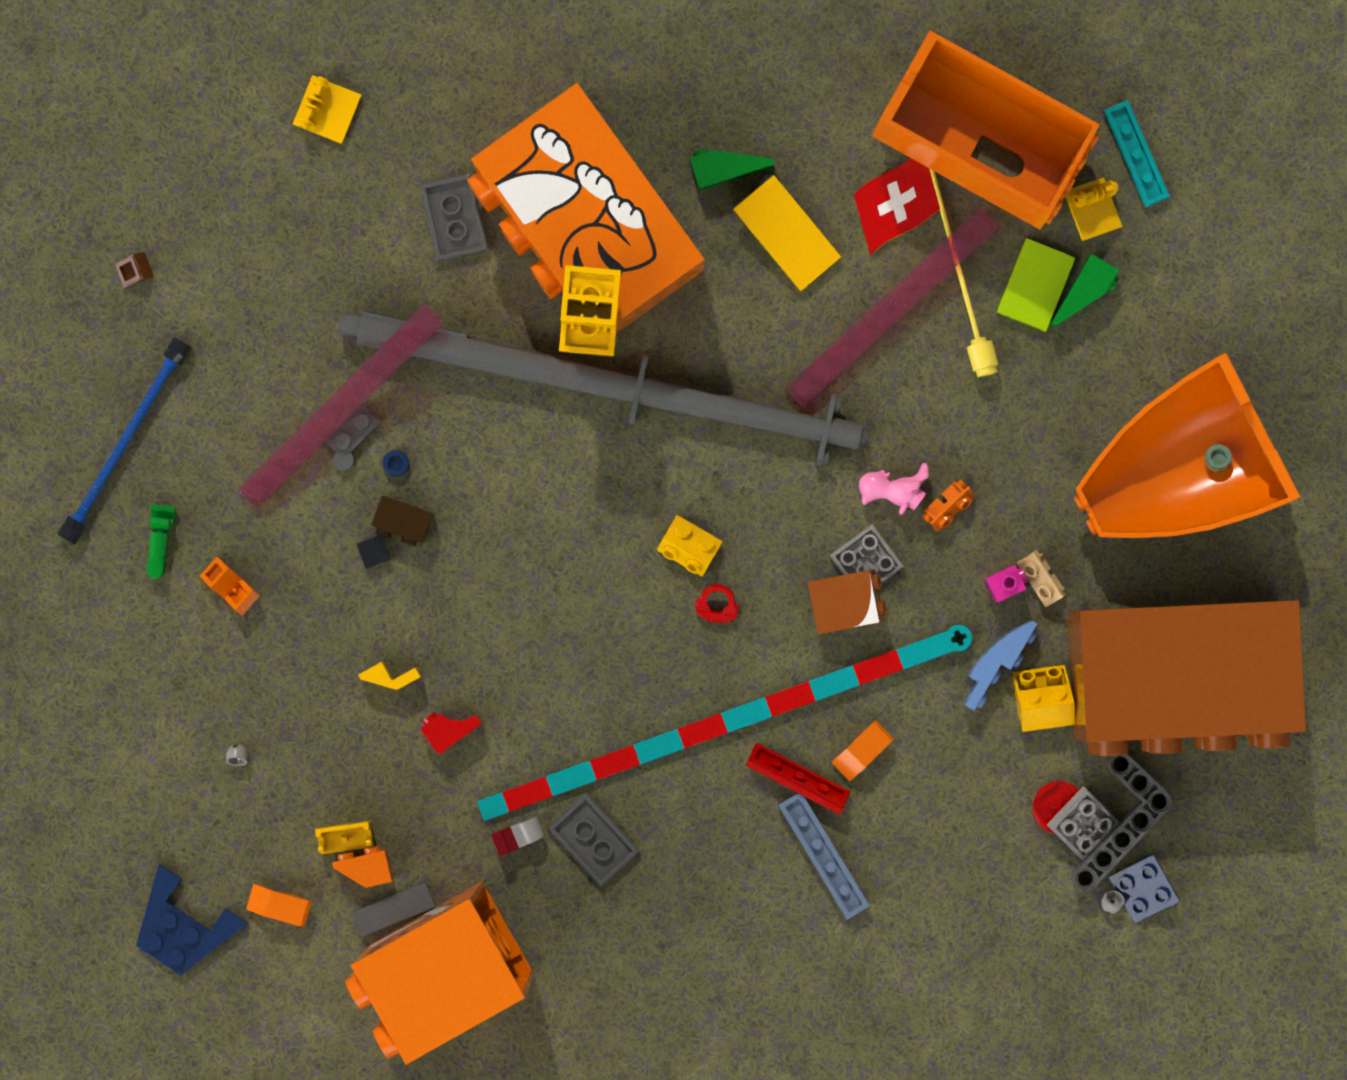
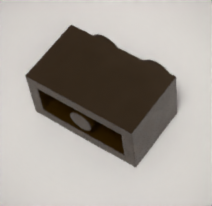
(402, 520)

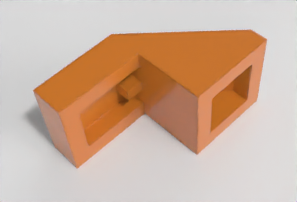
(229, 586)
(862, 750)
(278, 905)

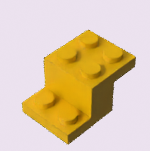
(589, 310)

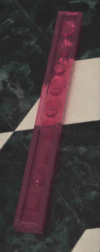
(892, 307)
(340, 405)

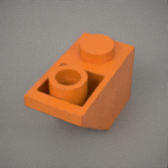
(366, 869)

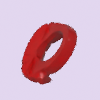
(729, 612)

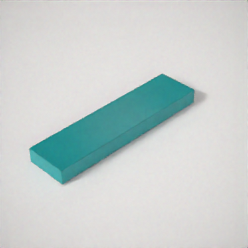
(1136, 153)

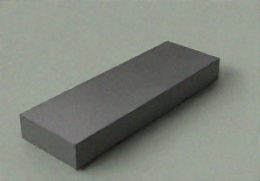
(393, 909)

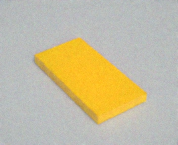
(786, 233)

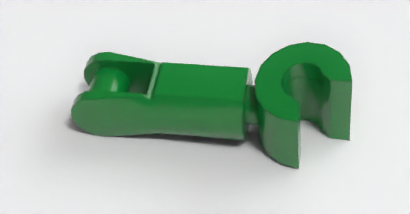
(161, 520)

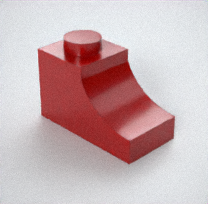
(445, 732)

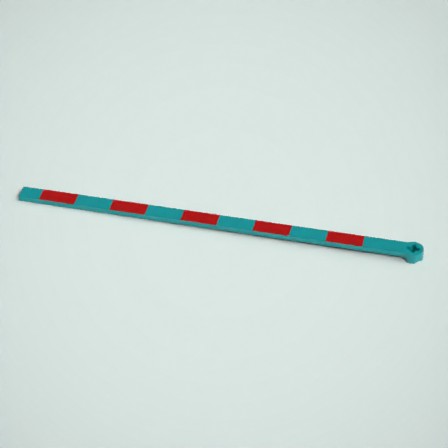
(723, 723)

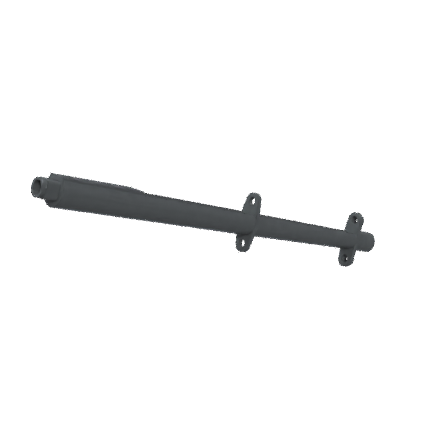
(459, 349)

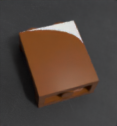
(847, 601)

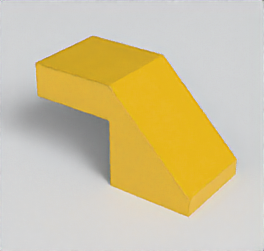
(380, 675)

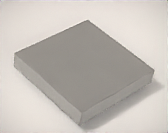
(866, 553)
(1083, 823)

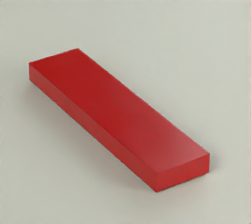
(798, 778)

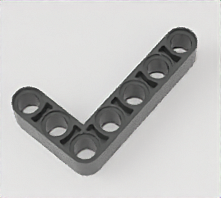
(1126, 824)

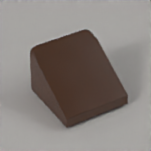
(134, 269)

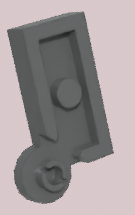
(350, 436)

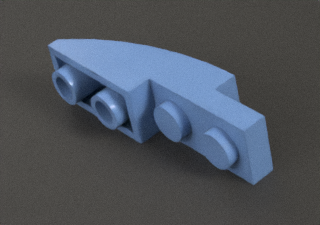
(1004, 653)

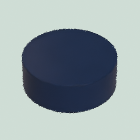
(396, 463)

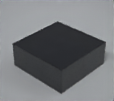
(373, 551)

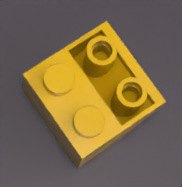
(1044, 698)

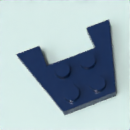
(174, 935)

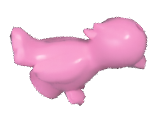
(901, 492)

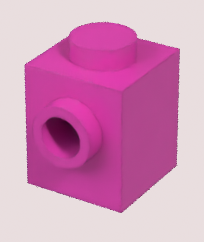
(1006, 583)

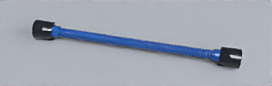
(73, 526)

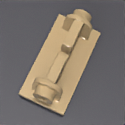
(1045, 585)

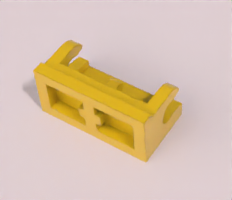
(344, 837)

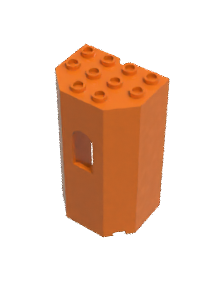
(957, 98)

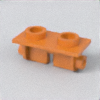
(958, 498)

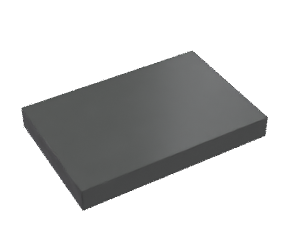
(453, 218)
(593, 839)

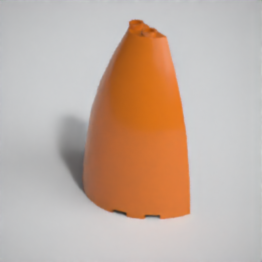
(1155, 468)

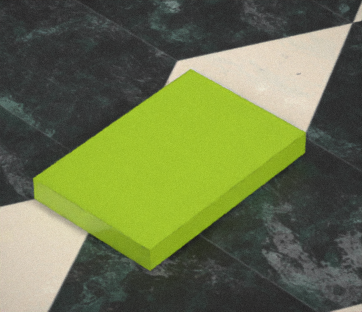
(1035, 285)

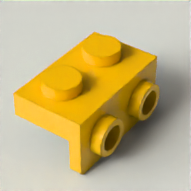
(689, 546)

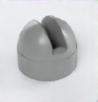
(237, 755)
(1114, 896)

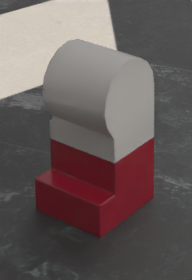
(517, 835)

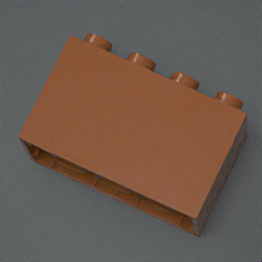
(1187, 676)

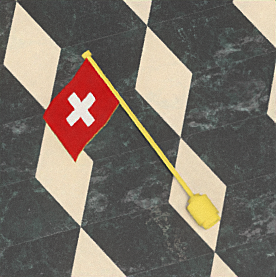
(901, 203)

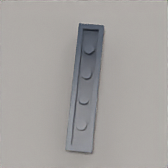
(823, 855)

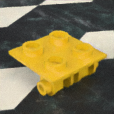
(327, 109)
(1094, 208)

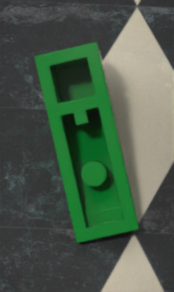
(721, 167)
(1091, 283)

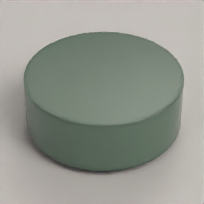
(1218, 458)

